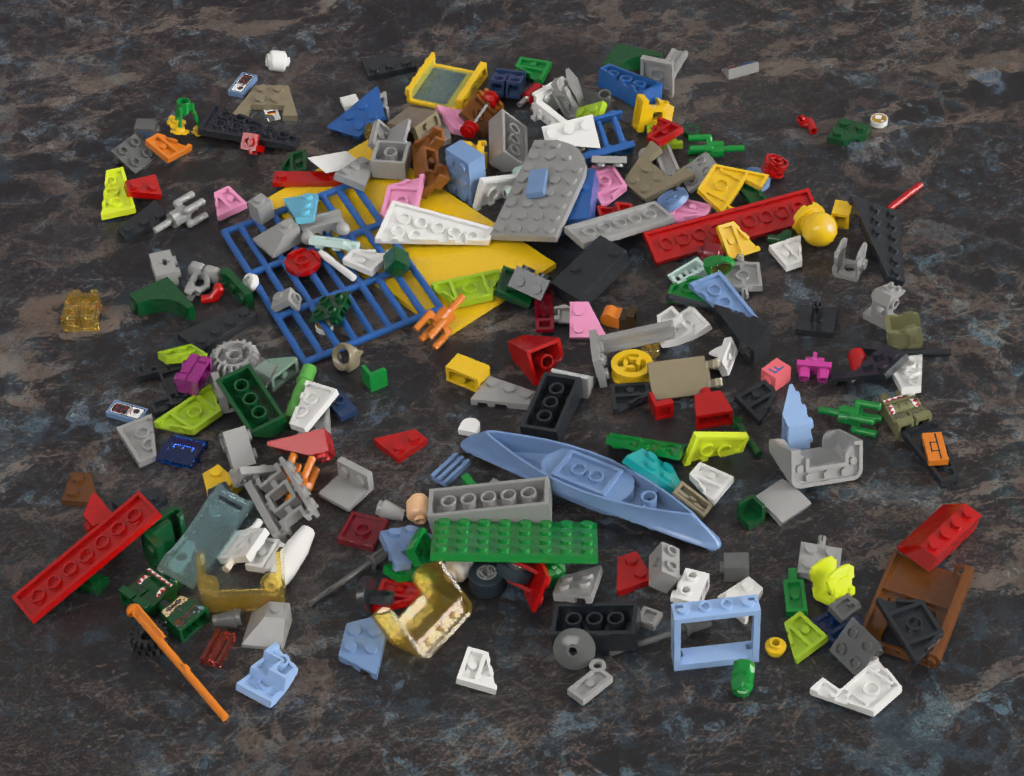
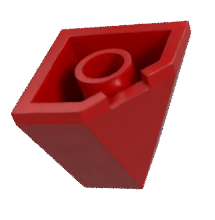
(535, 355)

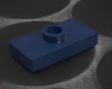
(343, 407)

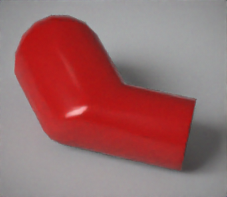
(808, 123)

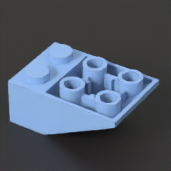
(795, 421)

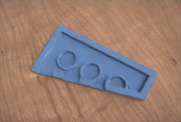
(718, 290)

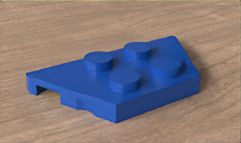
(364, 111)

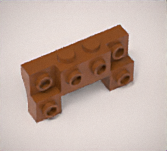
(426, 161)

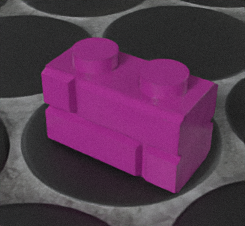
(193, 374)

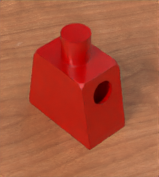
(711, 409)

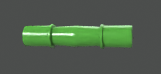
(307, 373)

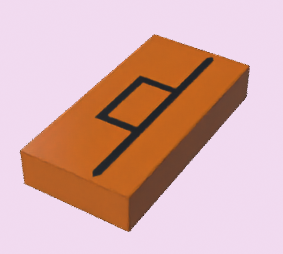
(934, 449)

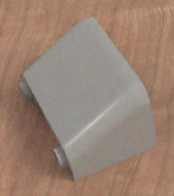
(835, 462)

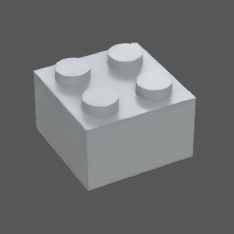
(391, 159)

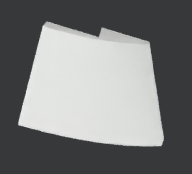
(688, 325)

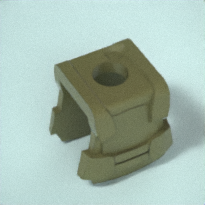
(904, 330)

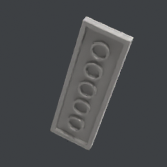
(620, 224)

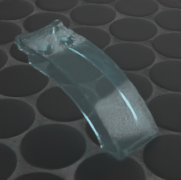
(208, 532)

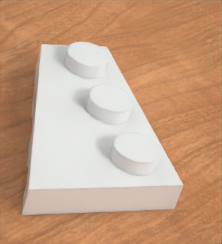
(577, 132)
(492, 189)
(312, 405)

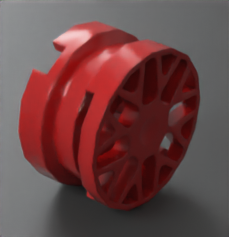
(774, 166)

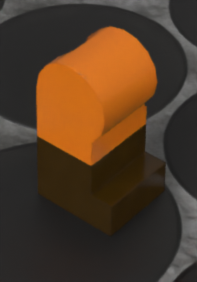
(619, 317)

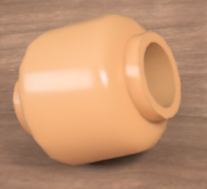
(417, 508)

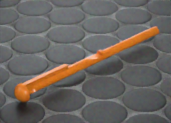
(135, 610)

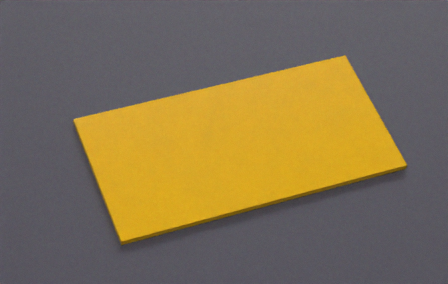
(433, 261)

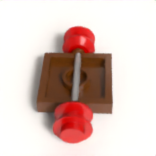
(477, 114)

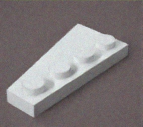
(909, 376)

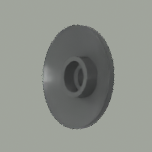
(581, 641)

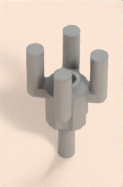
(182, 213)

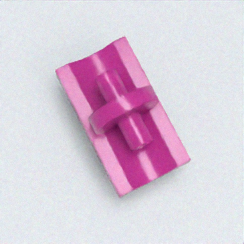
(814, 366)

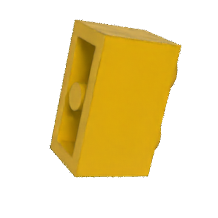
(467, 372)

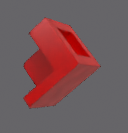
(660, 409)

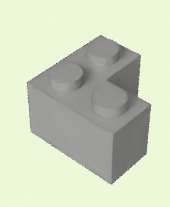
(238, 447)

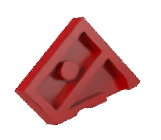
(143, 187)

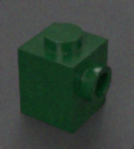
(396, 261)

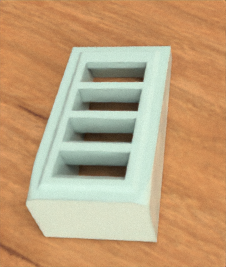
(694, 266)

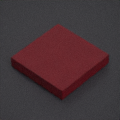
(362, 531)

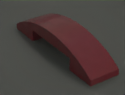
(544, 313)

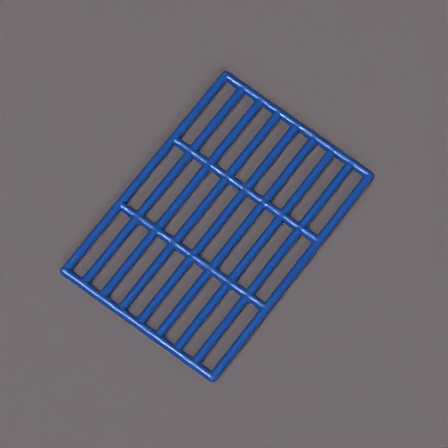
(359, 283)

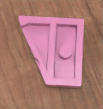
(690, 210)

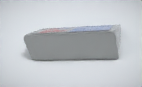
(741, 69)

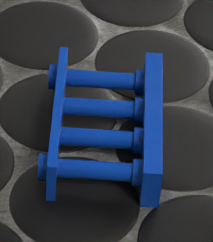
(622, 148)

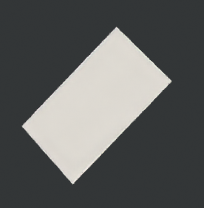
(332, 162)

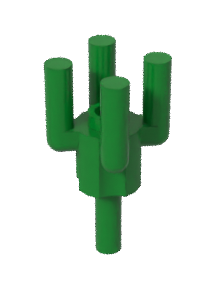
(714, 148)
(855, 416)

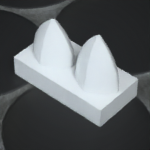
(726, 354)

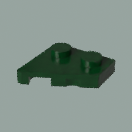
(296, 161)

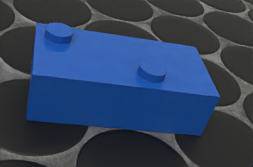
(586, 201)

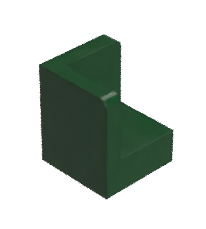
(750, 512)

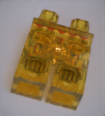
(81, 308)

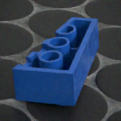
(627, 84)

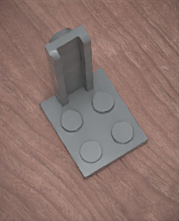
(663, 69)
(625, 340)

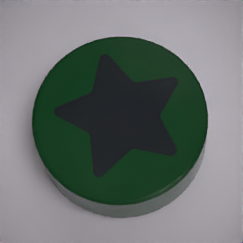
(691, 129)

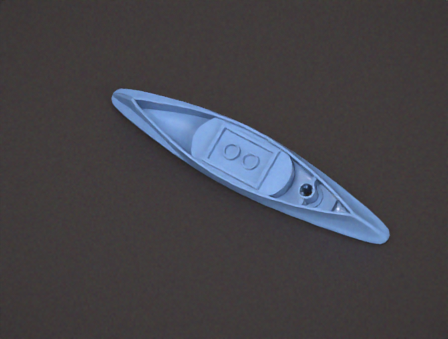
(592, 483)

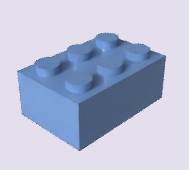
(465, 169)

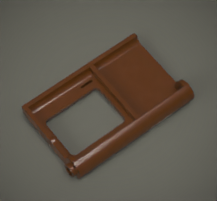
(940, 590)

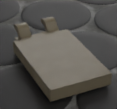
(681, 377)

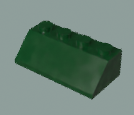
(252, 402)

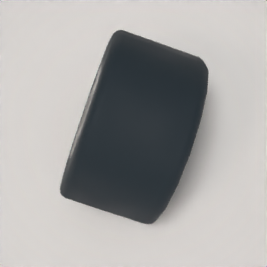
(485, 581)

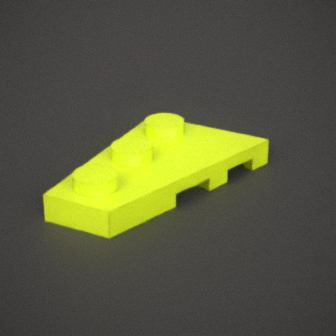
(710, 444)

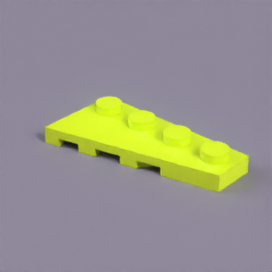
(115, 200)

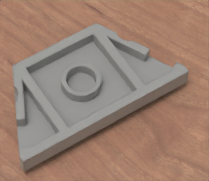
(578, 585)

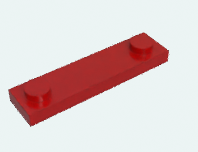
(304, 179)

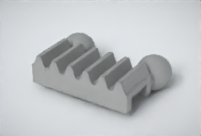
(665, 161)
(325, 222)

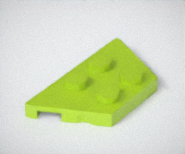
(475, 287)
(192, 413)

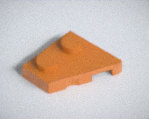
(167, 148)

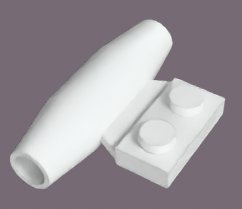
(294, 553)

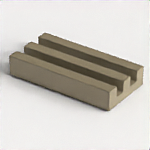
(690, 502)

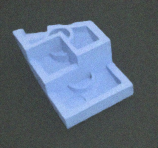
(268, 677)

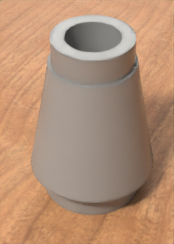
(389, 510)

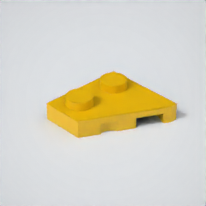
(735, 241)
(218, 475)

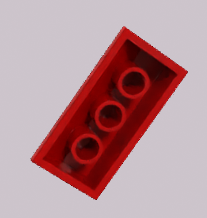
(940, 535)

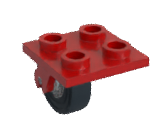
(528, 576)

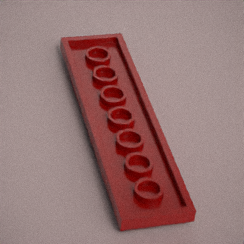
(86, 557)

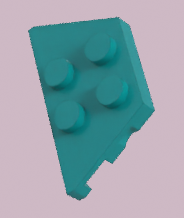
(652, 468)

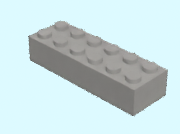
(494, 501)

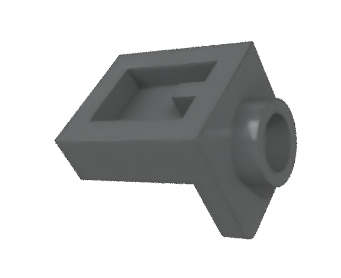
(845, 608)

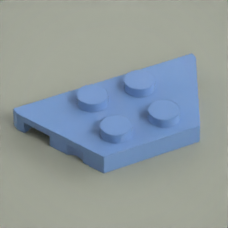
(363, 646)

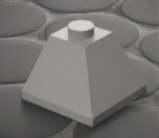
(279, 238)
(268, 625)

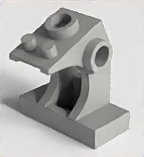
(884, 301)

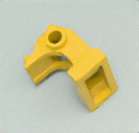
(644, 112)

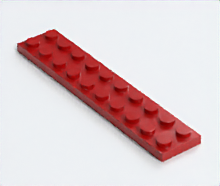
(754, 219)

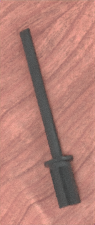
(371, 561)
(688, 628)

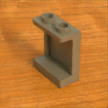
(421, 120)

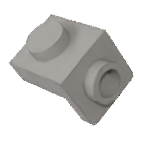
(286, 298)

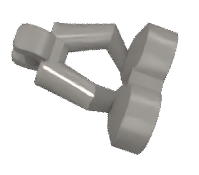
(198, 271)

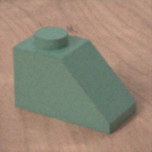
(286, 370)

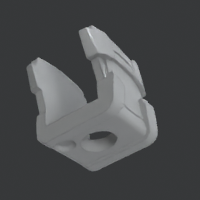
(842, 263)

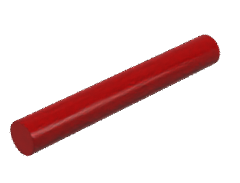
(905, 195)

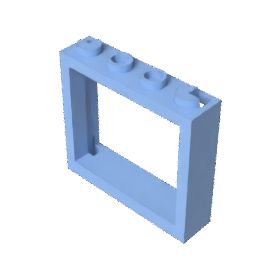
(716, 654)

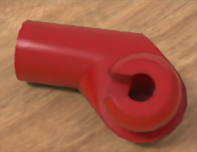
(215, 295)

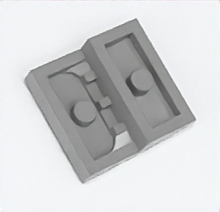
(575, 87)
(783, 501)

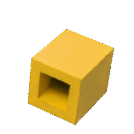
(842, 213)

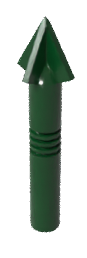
(738, 424)

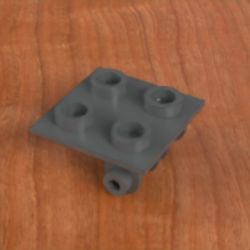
(133, 154)
(855, 647)

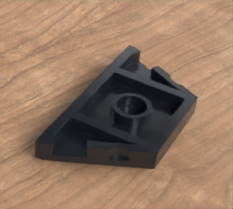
(912, 626)

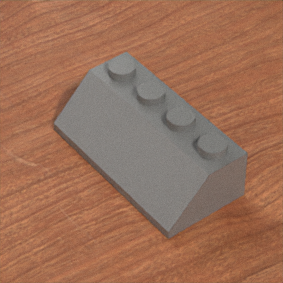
(507, 142)

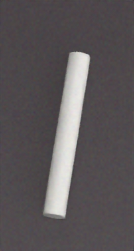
(337, 265)

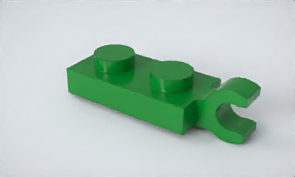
(794, 594)

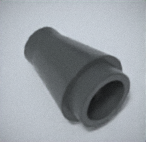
(231, 618)

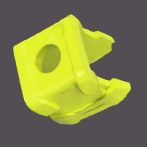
(831, 580)

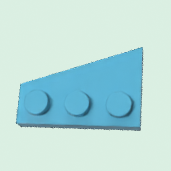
(302, 207)

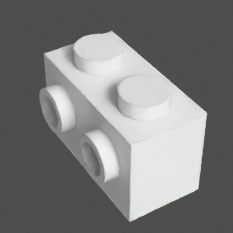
(691, 586)

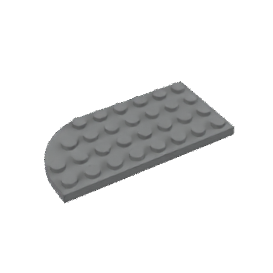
(546, 216)

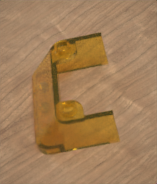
(272, 588)

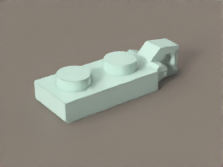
(336, 243)

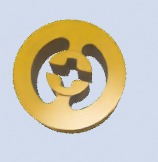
(630, 366)

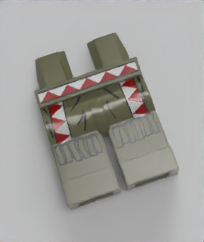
(902, 411)

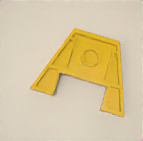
(724, 184)

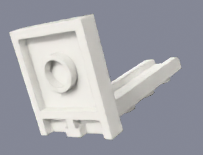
(545, 106)

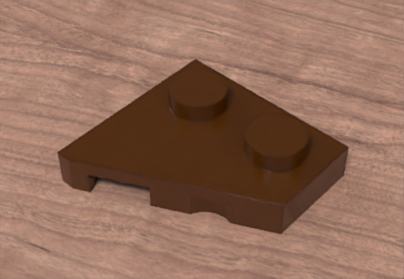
(78, 490)

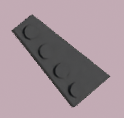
(942, 474)

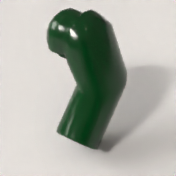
(786, 234)

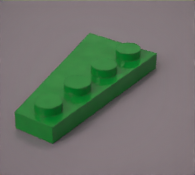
(659, 448)

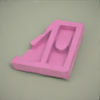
(451, 118)
(228, 203)
(582, 320)

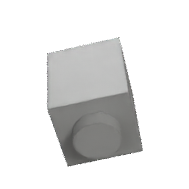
(261, 209)

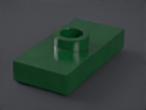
(751, 194)

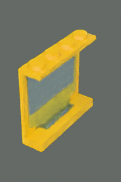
(444, 84)

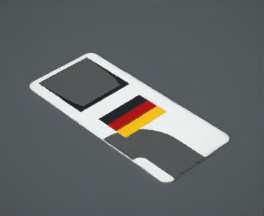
(272, 115)

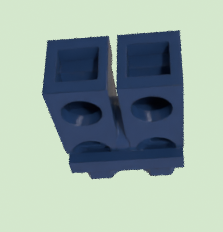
(510, 80)

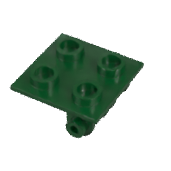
(332, 307)

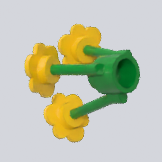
(177, 123)

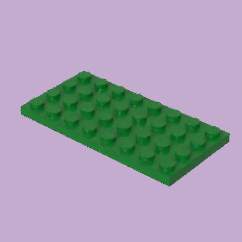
(514, 541)

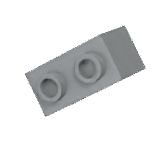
(164, 265)
(664, 567)

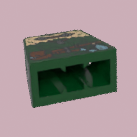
(183, 617)

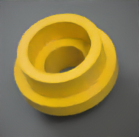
(775, 646)

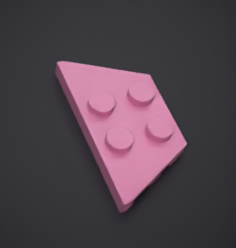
(610, 184)
(406, 192)

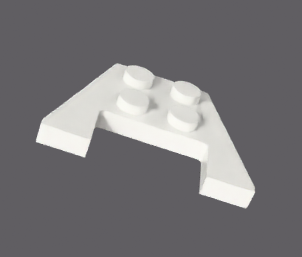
(865, 693)

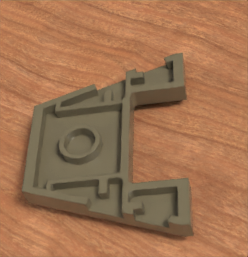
(269, 98)
(648, 180)

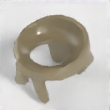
(354, 357)

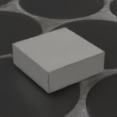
(650, 618)

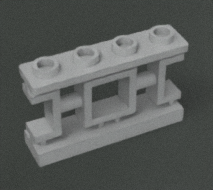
(269, 509)

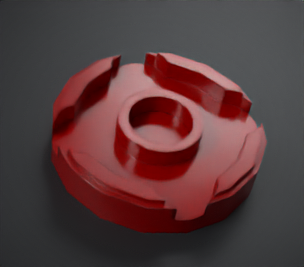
(302, 262)

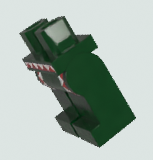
(149, 591)

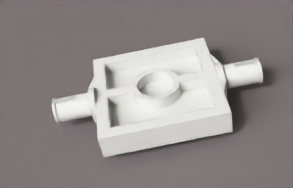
(243, 545)

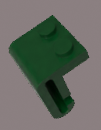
(162, 535)

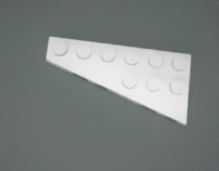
(421, 226)

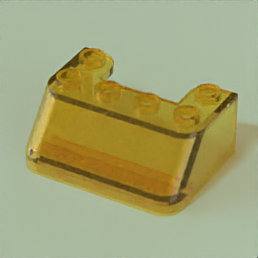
(431, 616)

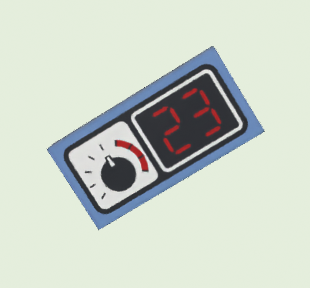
(242, 85)
(125, 411)

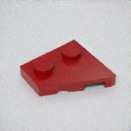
(664, 131)
(402, 444)
(631, 573)
(404, 594)

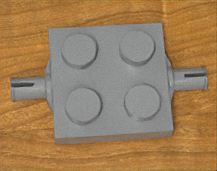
(745, 276)
(812, 553)

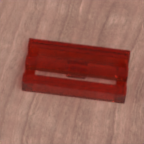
(218, 644)

